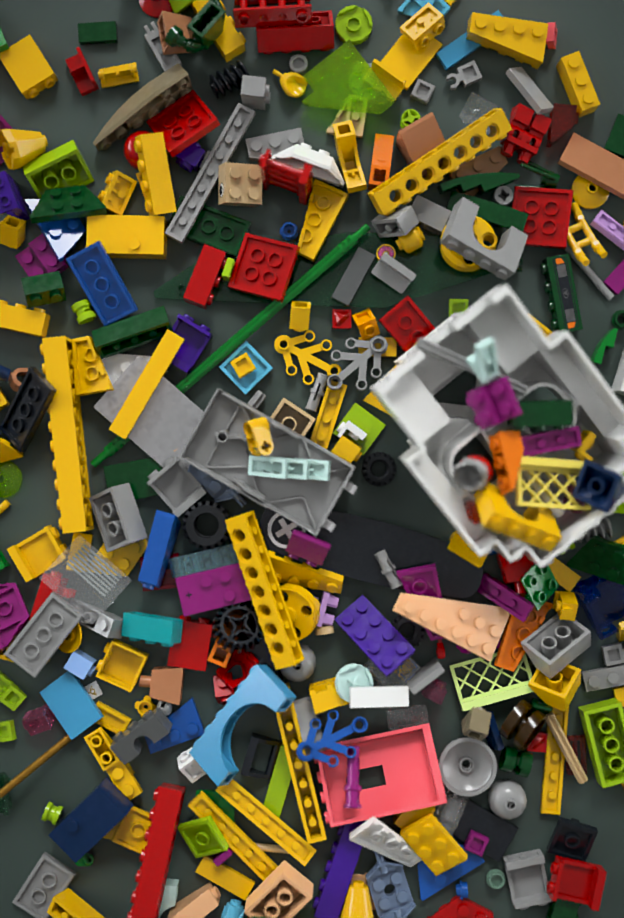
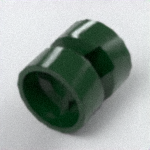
(515, 761)

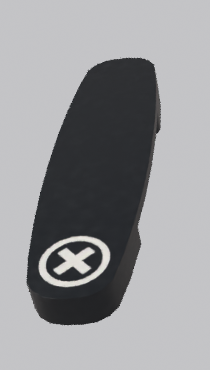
(359, 538)

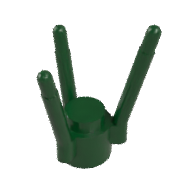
(549, 179)

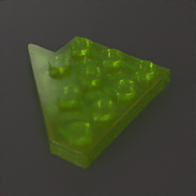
(346, 84)

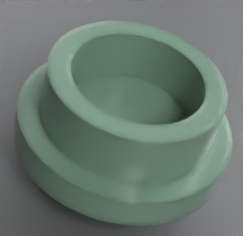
(495, 878)

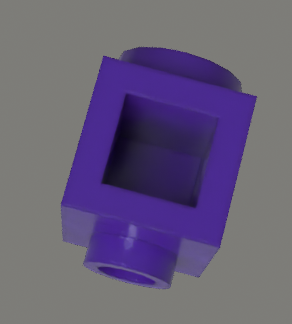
(191, 157)

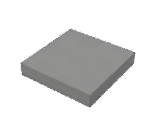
(425, 676)

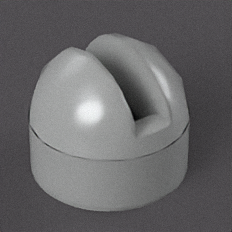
(167, 707)

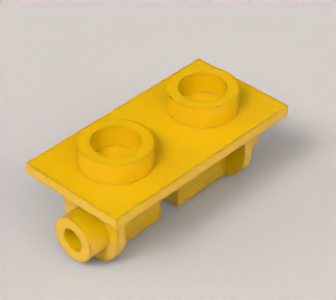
(118, 75)

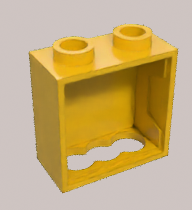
(121, 664)

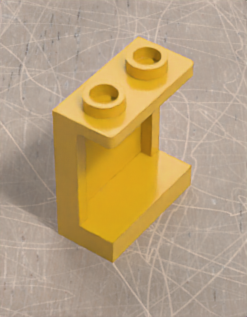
(28, 67)
(37, 552)

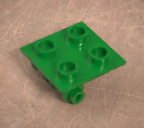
(539, 585)

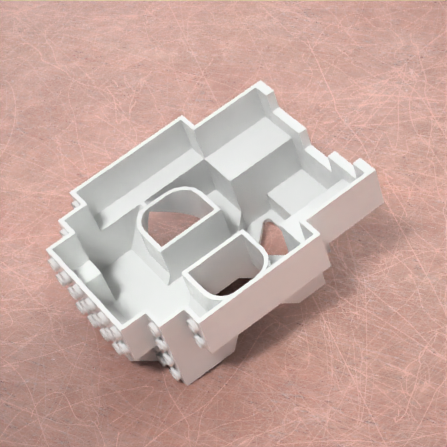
(442, 429)

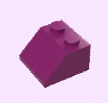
(307, 547)

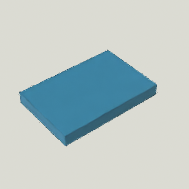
(71, 704)

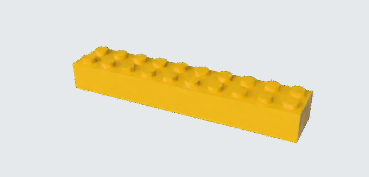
(68, 437)

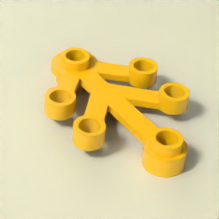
(304, 355)

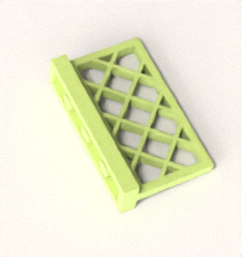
(491, 696)

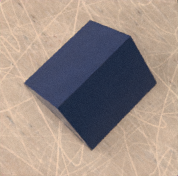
(598, 486)

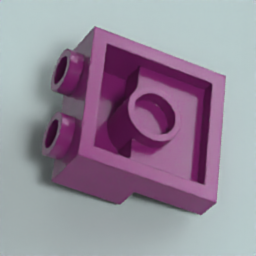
(40, 258)
(493, 403)

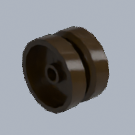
(522, 724)

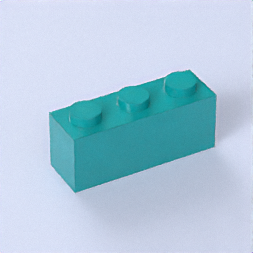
(152, 628)

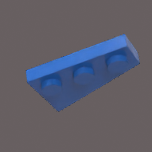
(185, 727)

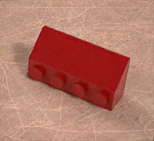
(298, 37)

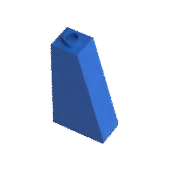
(159, 549)

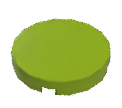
(353, 24)

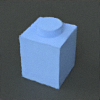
(80, 664)

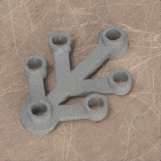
(359, 360)

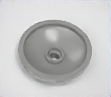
(474, 777)

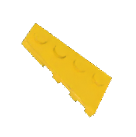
(322, 213)
(305, 575)

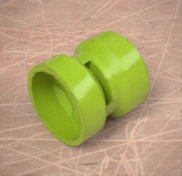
(83, 311)

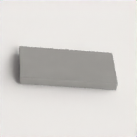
(43, 635)

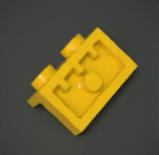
(423, 26)
(117, 192)

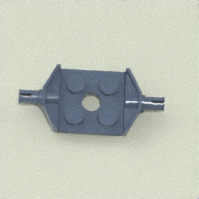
(215, 488)
(398, 902)

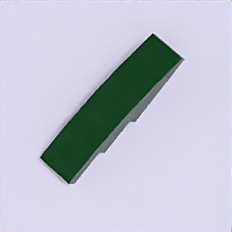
(483, 181)
(492, 212)

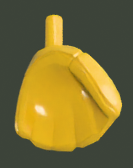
(292, 83)

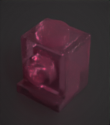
(435, 691)
(38, 720)

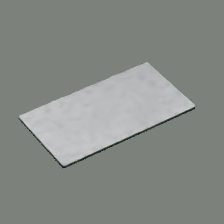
(164, 421)

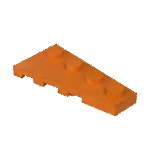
(510, 648)

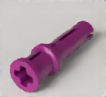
(353, 788)

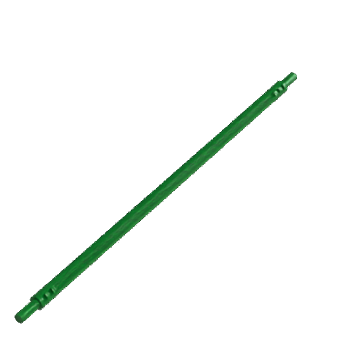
(251, 327)

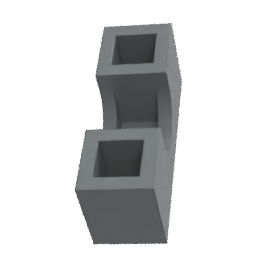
(153, 725)

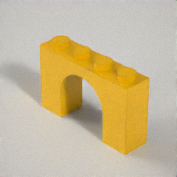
(535, 528)

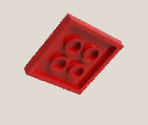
(183, 123)
(548, 215)
(263, 267)

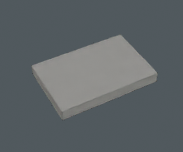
(43, 883)

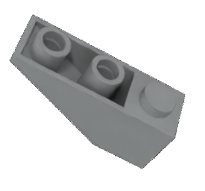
(107, 625)

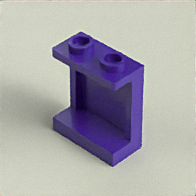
(11, 198)
(195, 342)

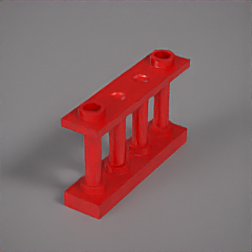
(271, 15)
(286, 177)

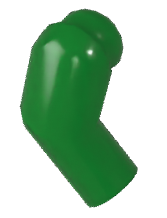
(86, 860)

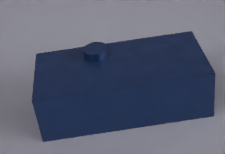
(91, 820)

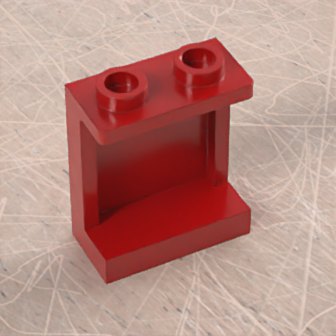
(194, 645)
(576, 882)

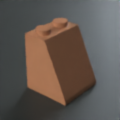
(419, 139)

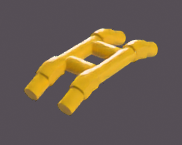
(591, 239)

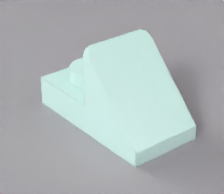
(484, 360)

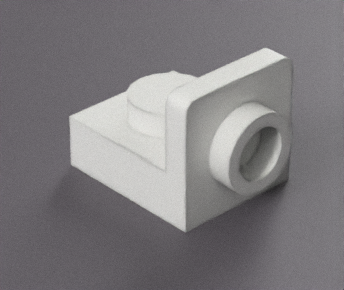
(355, 432)
(189, 766)

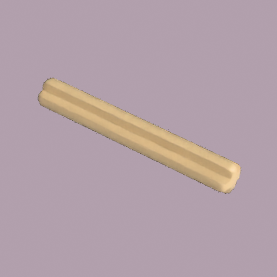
(566, 748)

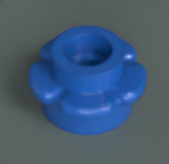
(289, 226)
(462, 890)

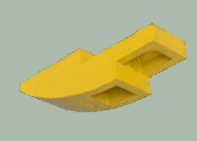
(120, 774)

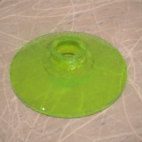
(12, 479)

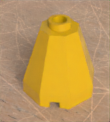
(21, 146)

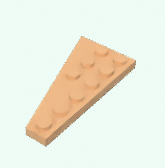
(463, 623)

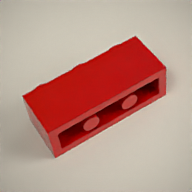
(205, 277)

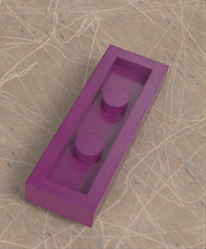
(551, 440)
(505, 597)

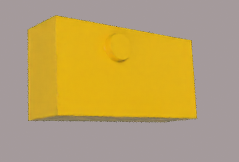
(129, 235)

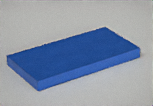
(102, 283)

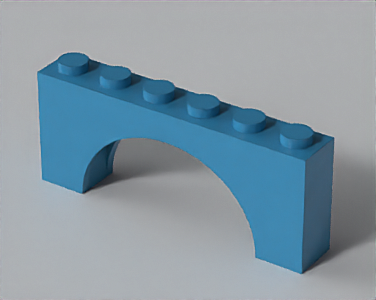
(214, 746)

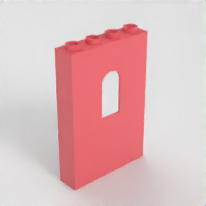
(408, 769)

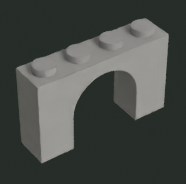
(461, 239)

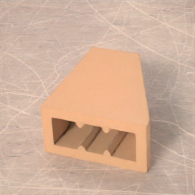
(197, 903)

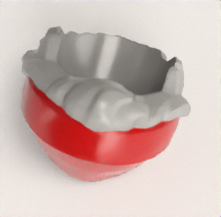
(472, 473)

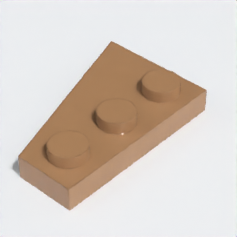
(487, 162)

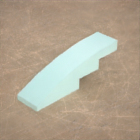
(289, 468)

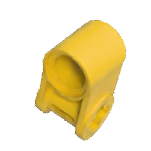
(258, 435)

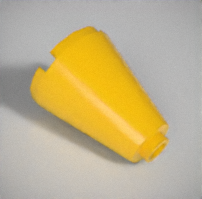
(357, 901)

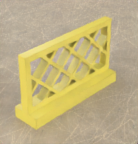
(548, 466)

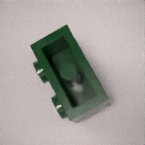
(43, 289)

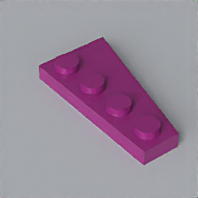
(424, 582)

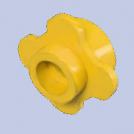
(139, 705)

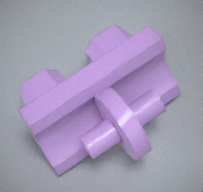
(326, 600)

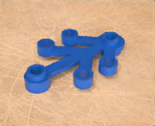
(328, 740)

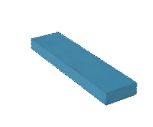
(458, 49)

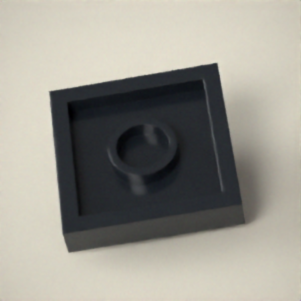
(572, 839)

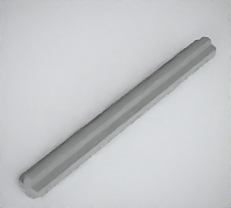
(460, 361)

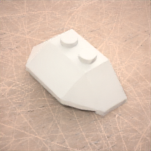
(323, 165)

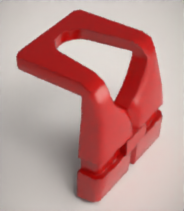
(246, 660)

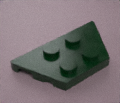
(67, 204)
(601, 559)

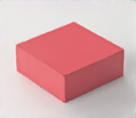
(551, 35)

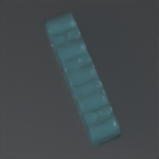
(202, 560)

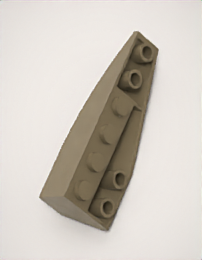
(145, 104)

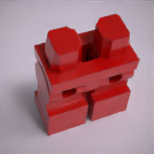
(525, 129)

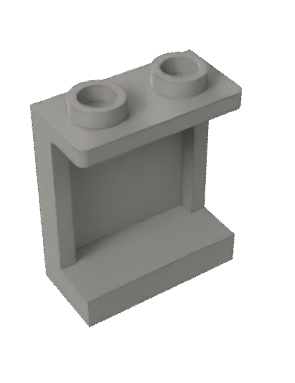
(176, 486)
(527, 879)

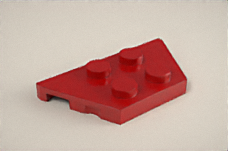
(462, 909)

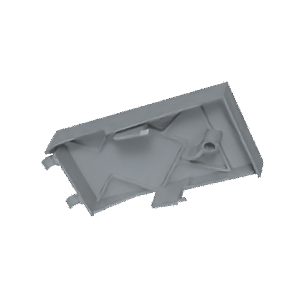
(222, 451)

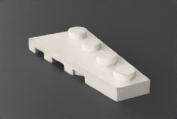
(383, 840)

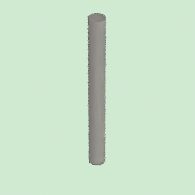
(591, 275)

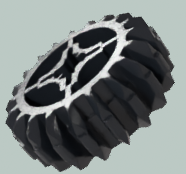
(245, 631)

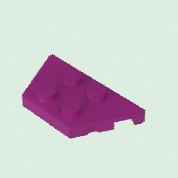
(13, 613)

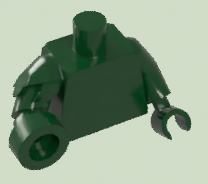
(202, 29)

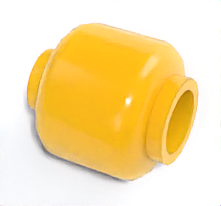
(411, 241)

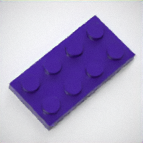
(374, 635)

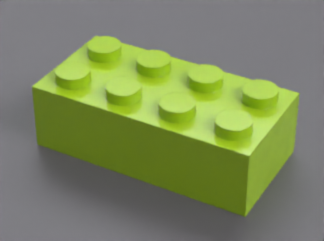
(605, 739)

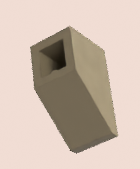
(476, 723)

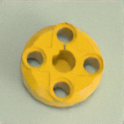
(482, 232)
(296, 604)

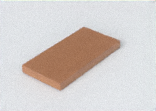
(594, 164)

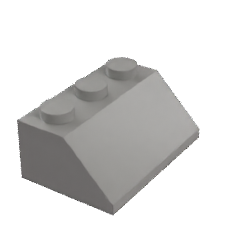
(118, 517)
(556, 644)

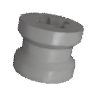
(501, 199)

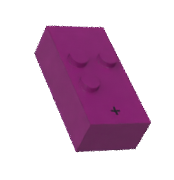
(212, 589)

